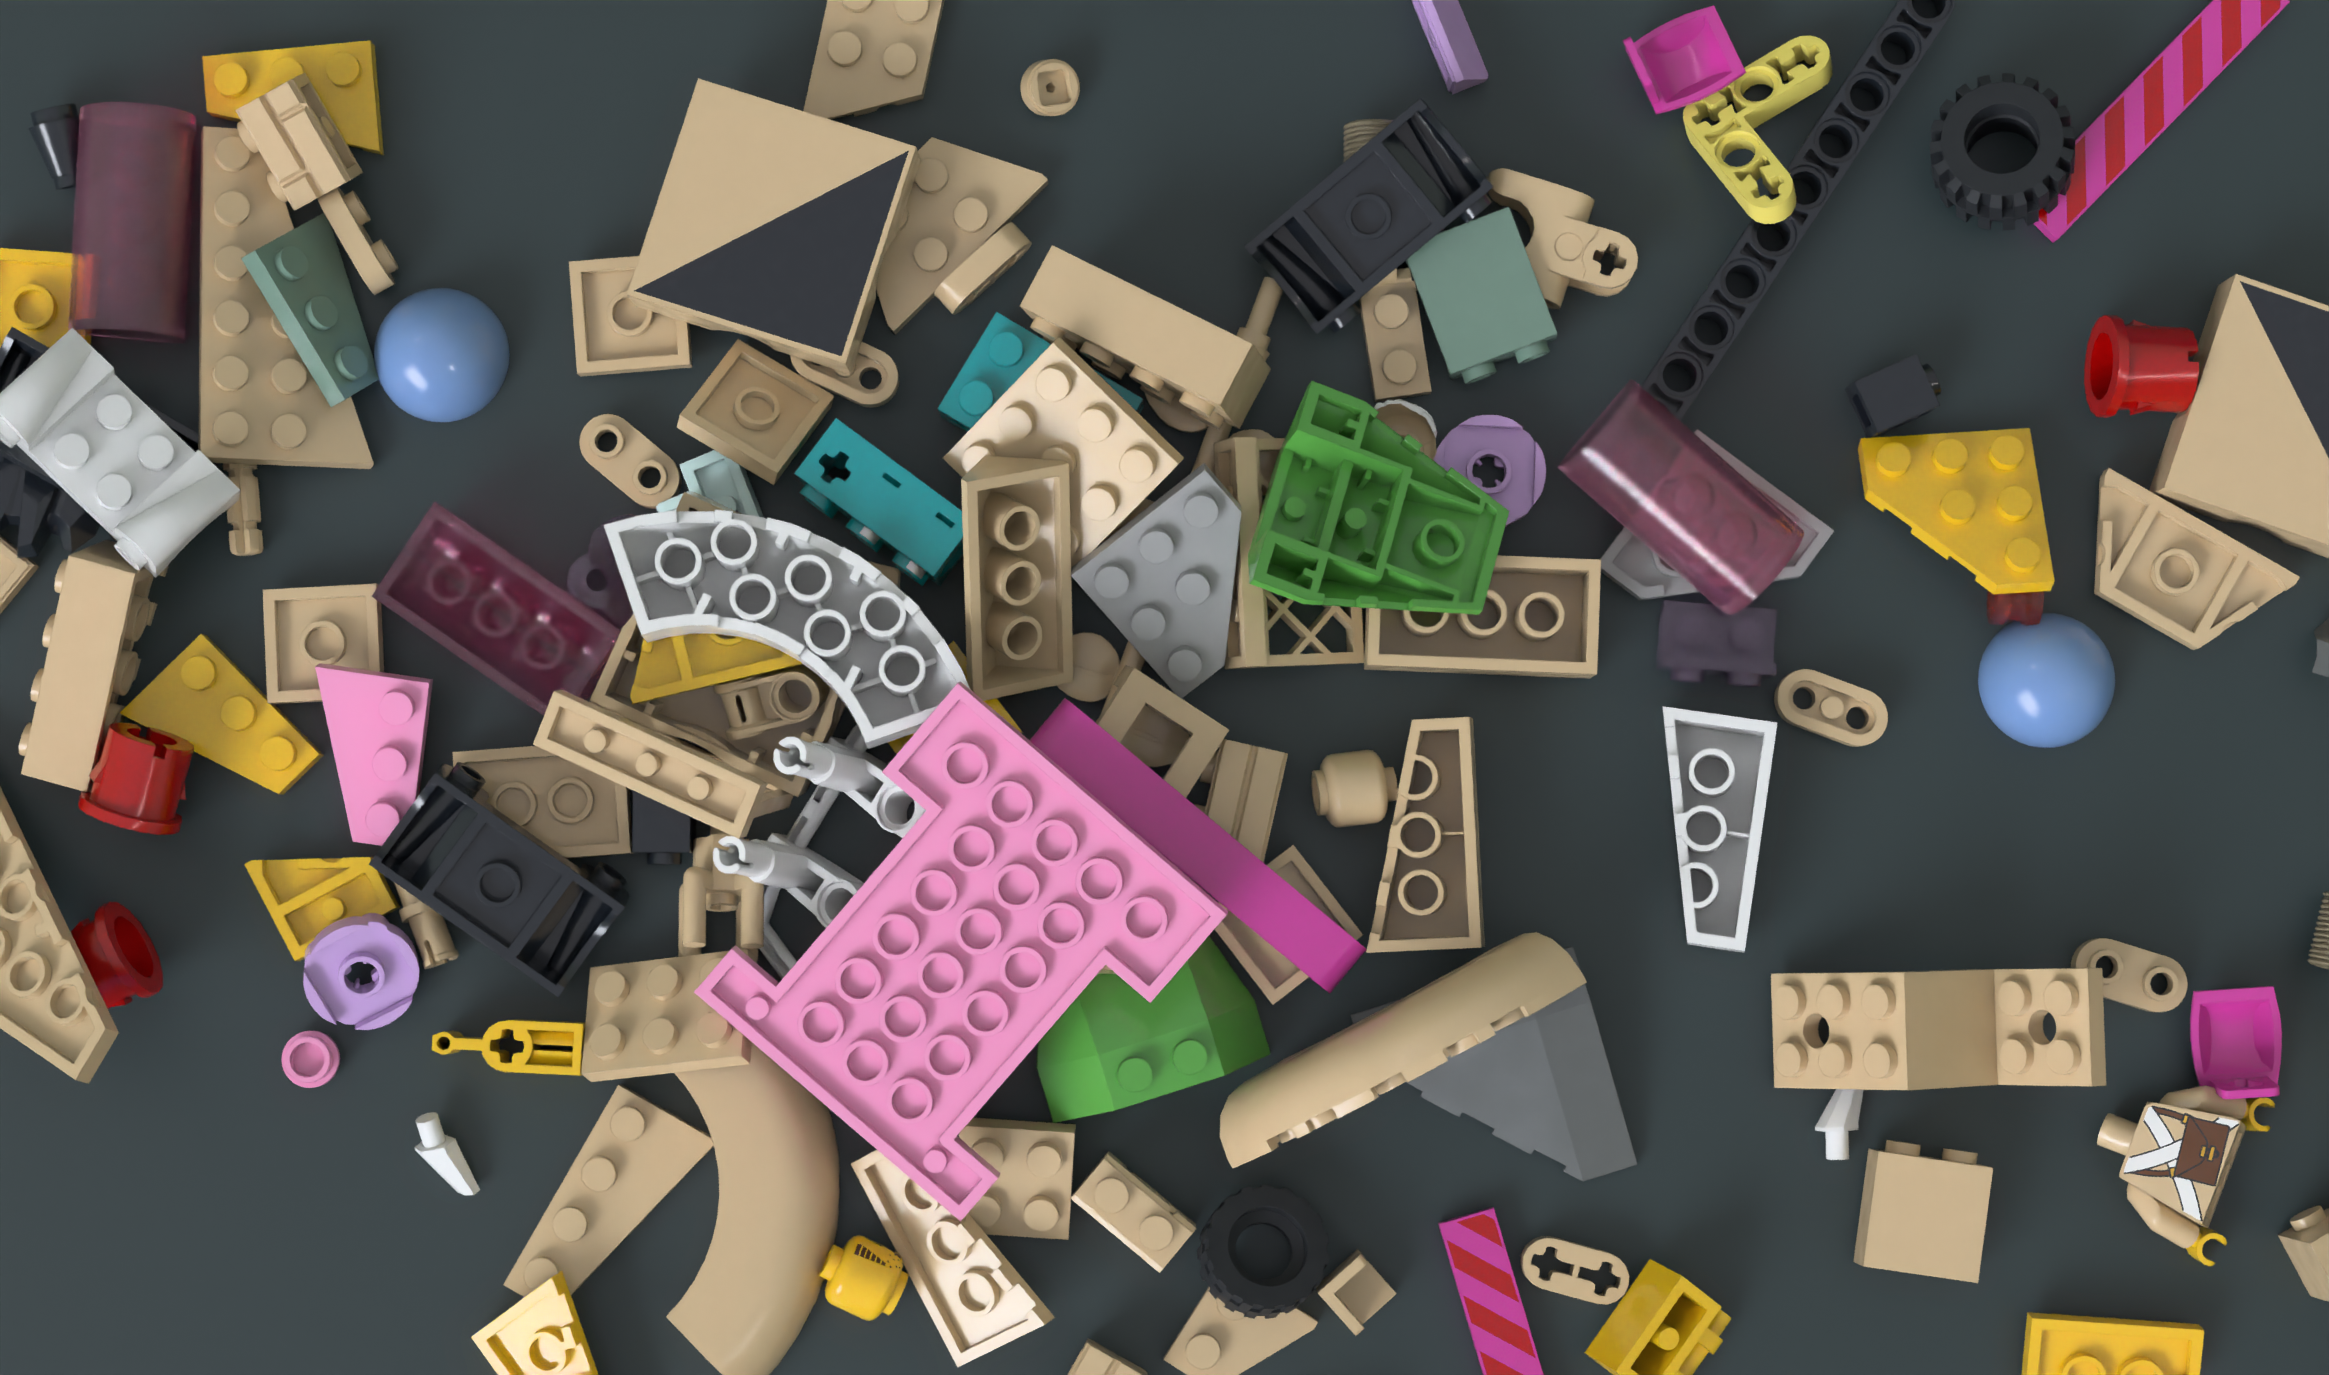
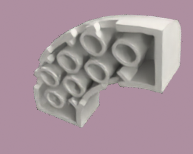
(794, 595)

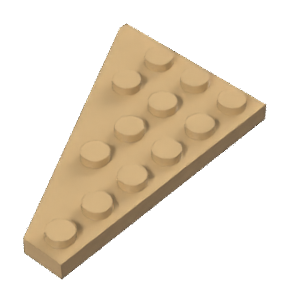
(44, 981)

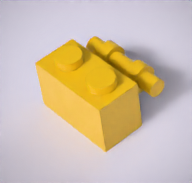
(1659, 1327)

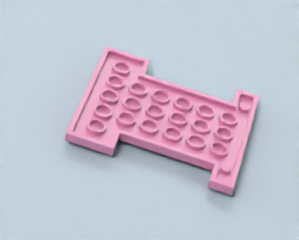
(965, 946)

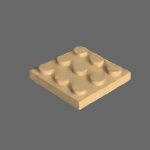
(1074, 416)

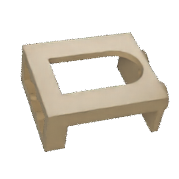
(1139, 690)

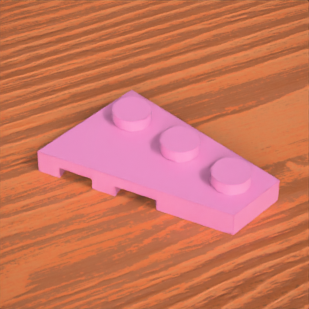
(377, 744)

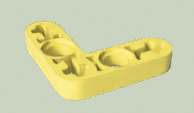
(1737, 129)

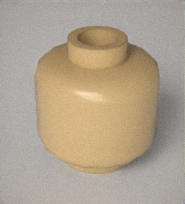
(1353, 788)

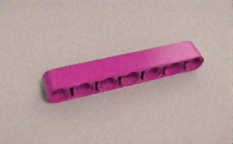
(1198, 846)

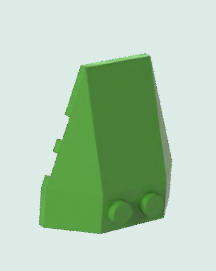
(1370, 517)
(1124, 1050)

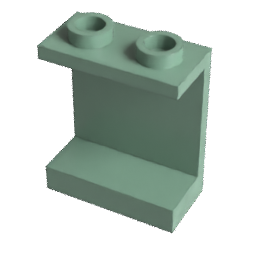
(1482, 296)

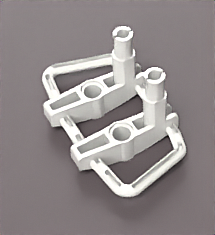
(787, 860)

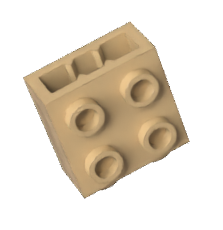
(1923, 1212)

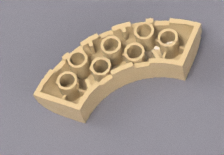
(1395, 1044)
(772, 1217)

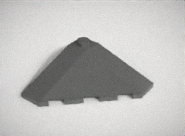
(1540, 1087)

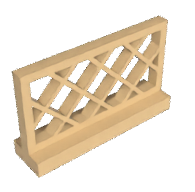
(1248, 635)
(656, 765)

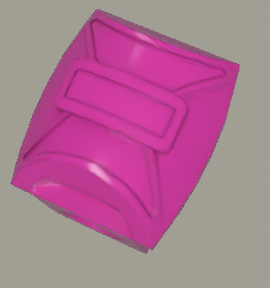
(1685, 60)
(2237, 1041)

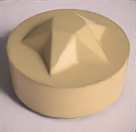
(1050, 87)

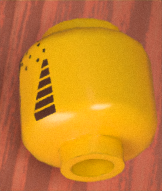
(864, 1278)

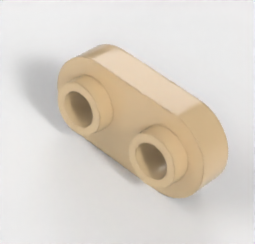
(371, 259)
(850, 385)
(629, 460)
(1829, 707)
(2133, 974)

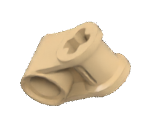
(762, 703)

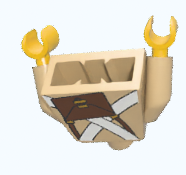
(2181, 1160)

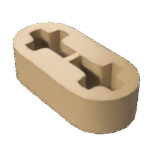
(982, 268)
(1571, 1283)

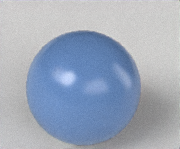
(441, 354)
(2046, 681)

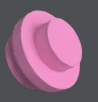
(310, 1059)

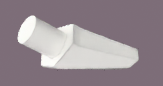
(1839, 1118)
(444, 1155)

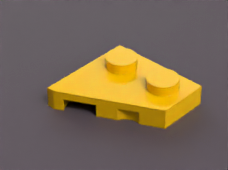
(317, 892)

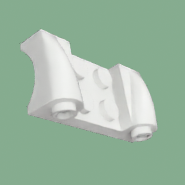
(112, 453)

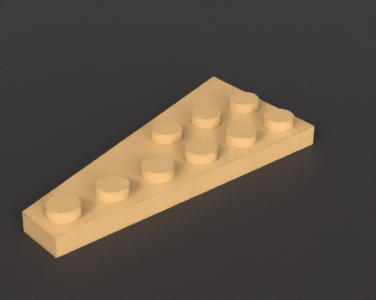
(252, 383)

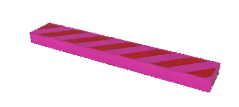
(2156, 101)
(1489, 1294)

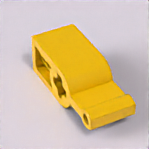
(533, 1034)

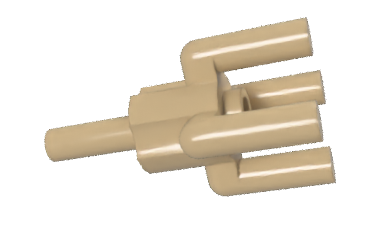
(716, 891)

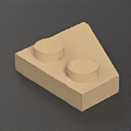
(1227, 1342)

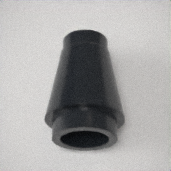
(56, 137)

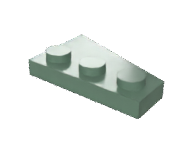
(315, 305)

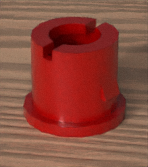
(2139, 367)
(139, 780)
(119, 955)

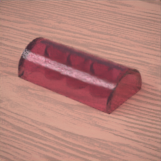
(132, 221)
(1683, 500)
(496, 611)

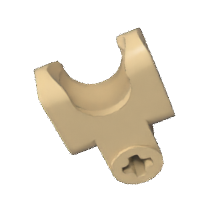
(1561, 239)

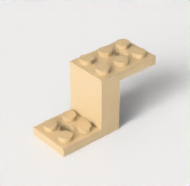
(1938, 1029)

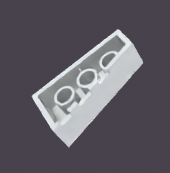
(1719, 806)

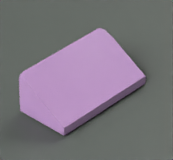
(1451, 43)

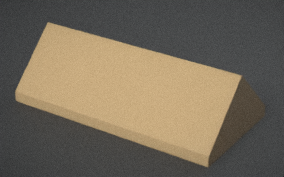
(1017, 575)

